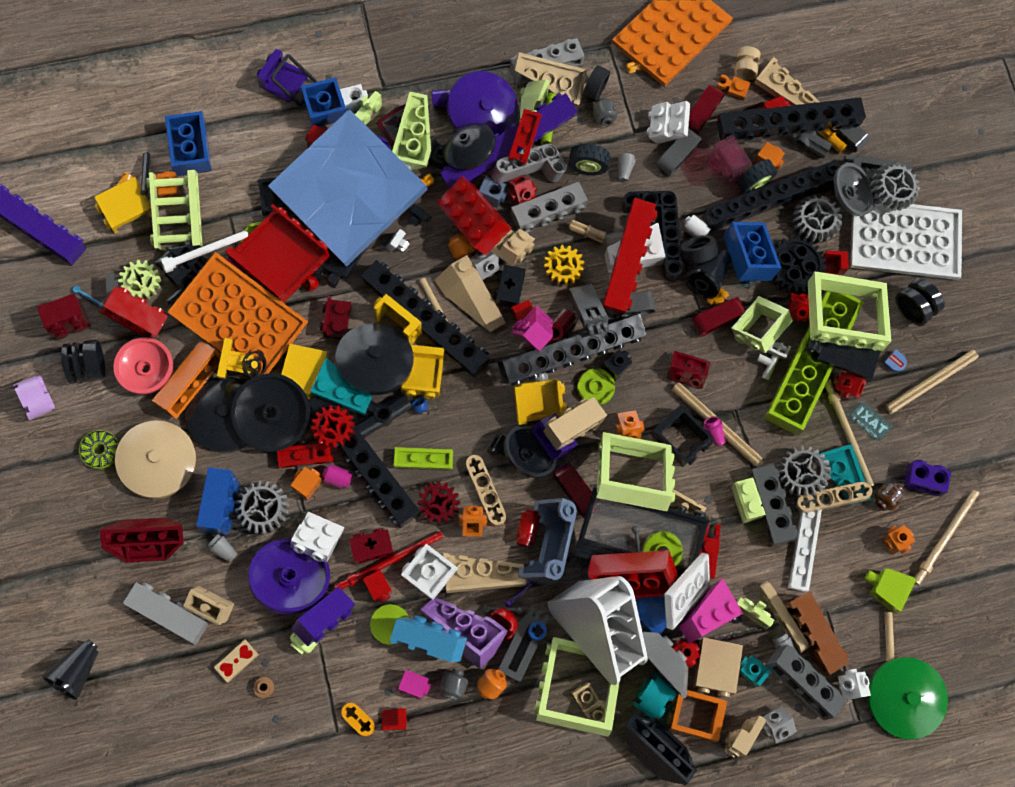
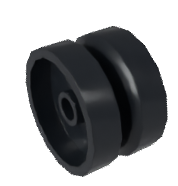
(920, 301)

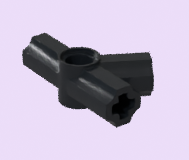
(372, 422)

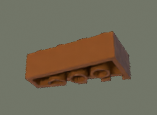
(819, 635)

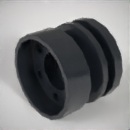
(88, 361)

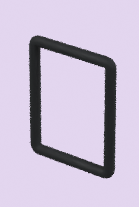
(281, 87)

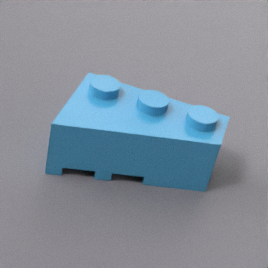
(429, 638)

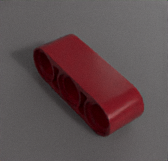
(704, 108)
(718, 316)
(573, 486)

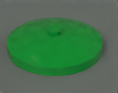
(907, 698)

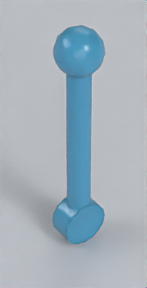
(77, 290)

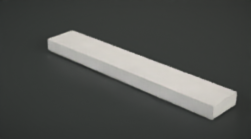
(805, 547)

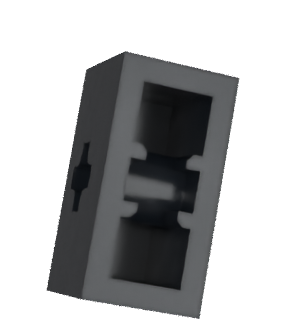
(509, 276)

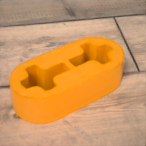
(361, 715)

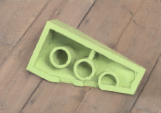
(533, 96)
(413, 137)

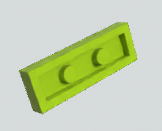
(423, 458)

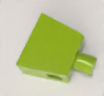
(890, 588)

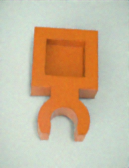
(736, 87)

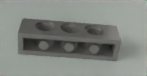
(775, 535)
(809, 692)

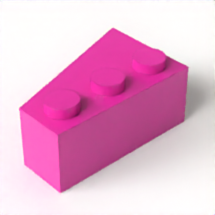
(711, 612)

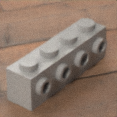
(567, 52)

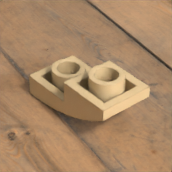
(589, 702)

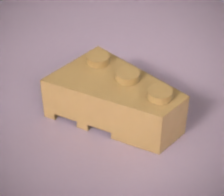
(574, 423)

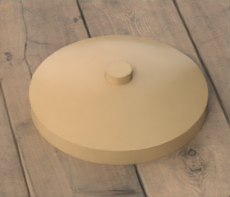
(155, 459)

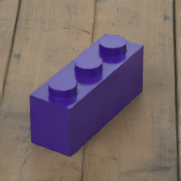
(323, 617)

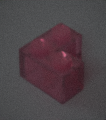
(729, 159)

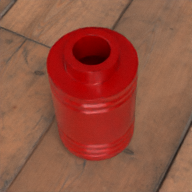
(527, 528)

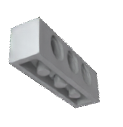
(571, 193)

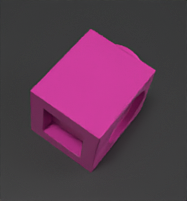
(414, 684)

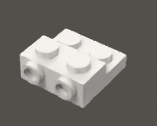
(668, 121)
(316, 537)
(428, 571)

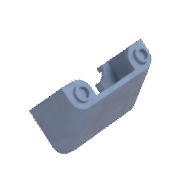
(559, 517)

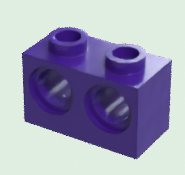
(545, 442)
(927, 482)

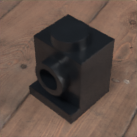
(435, 159)
(613, 367)

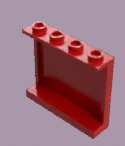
(279, 254)

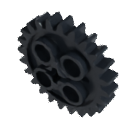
(796, 264)

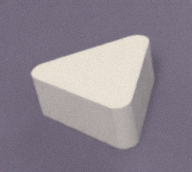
(603, 623)

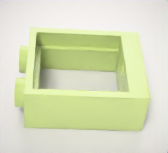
(767, 308)

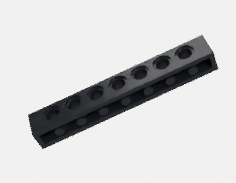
(852, 108)
(770, 196)
(472, 365)
(509, 367)
(362, 448)

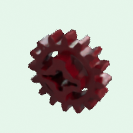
(447, 499)

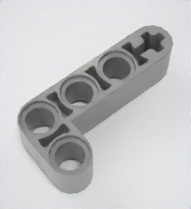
(540, 158)

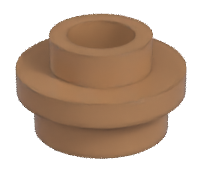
(270, 687)

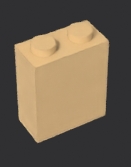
(717, 667)

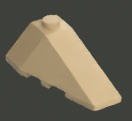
(467, 290)

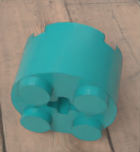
(654, 695)

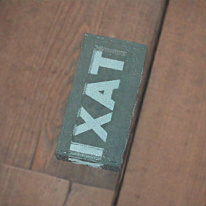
(871, 421)

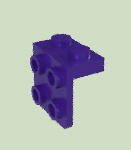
(289, 76)

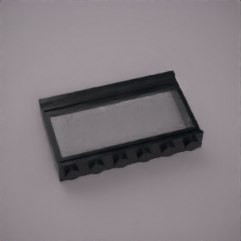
(610, 523)

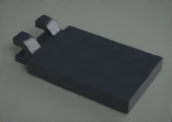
(337, 268)
(847, 358)

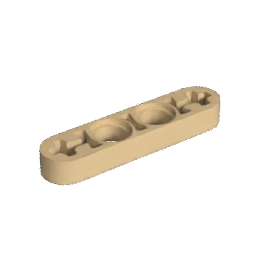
(483, 491)
(835, 501)
(783, 616)

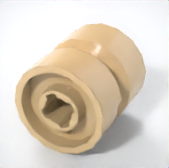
(747, 64)

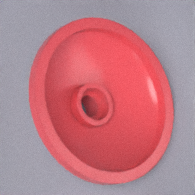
(135, 357)

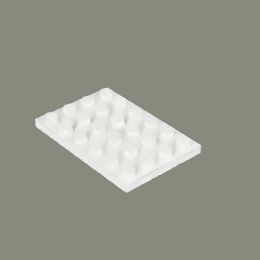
(908, 241)

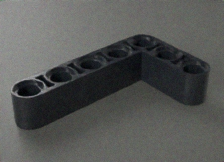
(666, 227)

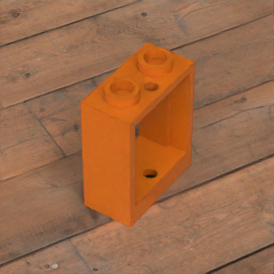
(716, 722)

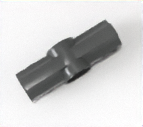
(811, 142)

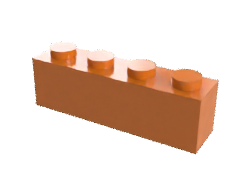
(188, 379)

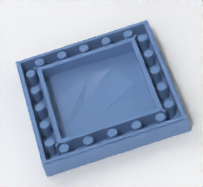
(348, 187)

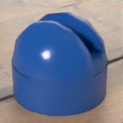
(420, 405)

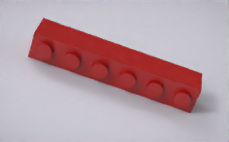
(628, 257)

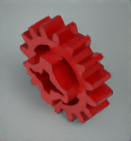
(339, 422)

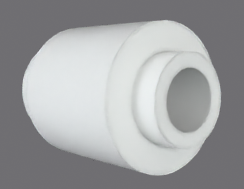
(695, 226)

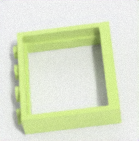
(852, 286)
(629, 493)
(602, 728)

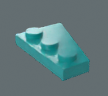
(333, 389)
(845, 469)

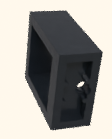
(693, 424)

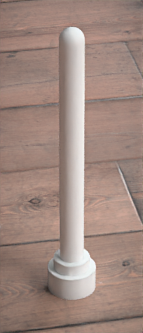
(170, 263)

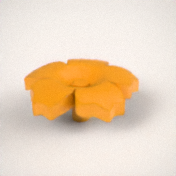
(719, 299)

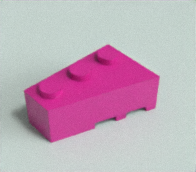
(534, 329)

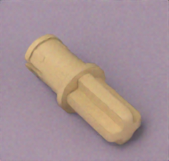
(587, 231)

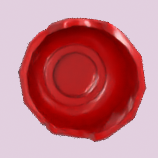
(507, 620)

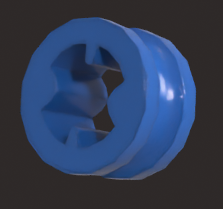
(532, 634)

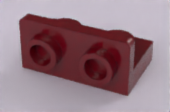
(336, 318)
(688, 370)

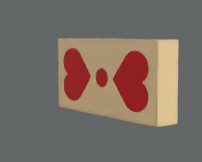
(236, 661)

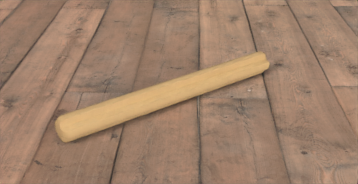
(931, 381)
(705, 413)

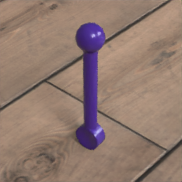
(508, 603)

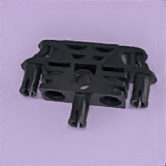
(180, 275)

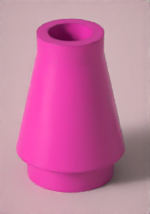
(715, 428)

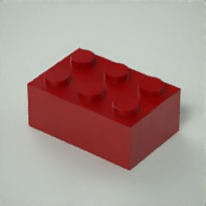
(133, 312)

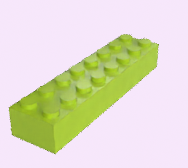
(805, 375)

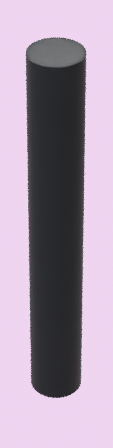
(145, 173)

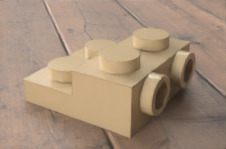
(514, 246)
(741, 740)

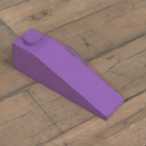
(482, 634)

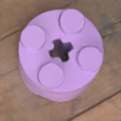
(33, 397)

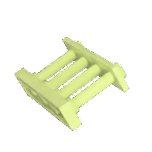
(192, 218)

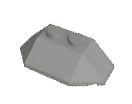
(667, 661)

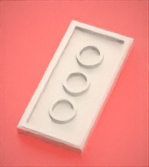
(687, 591)

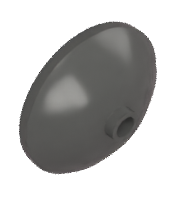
(854, 189)

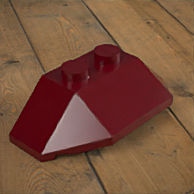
(142, 539)

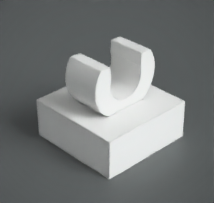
(397, 241)

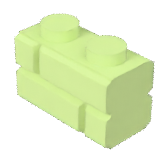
(747, 500)

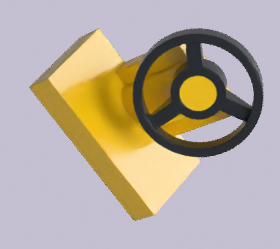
(239, 361)

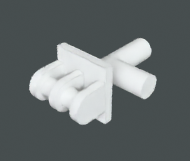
(776, 354)

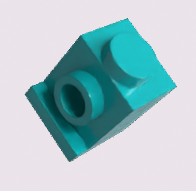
(757, 678)

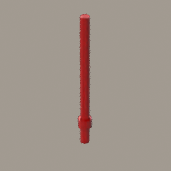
(353, 579)

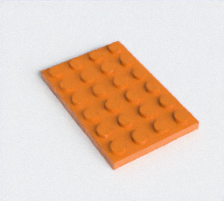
(671, 35)
(233, 306)

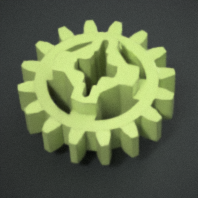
(148, 276)

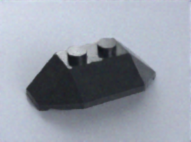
(659, 749)

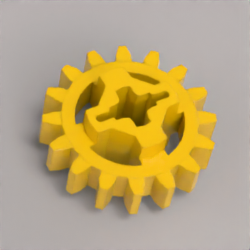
(566, 272)

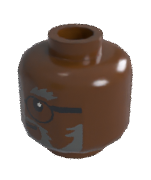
(889, 496)

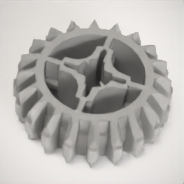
(901, 185)
(821, 213)
(792, 462)
(253, 510)

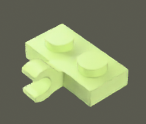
(369, 106)
(755, 612)

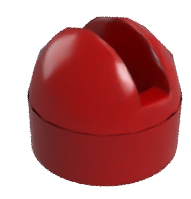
(311, 284)

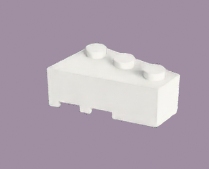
(654, 256)

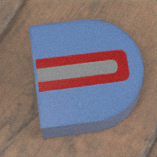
(896, 362)

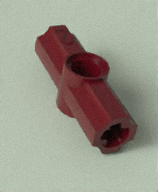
(562, 325)

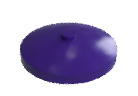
(484, 100)
(286, 579)

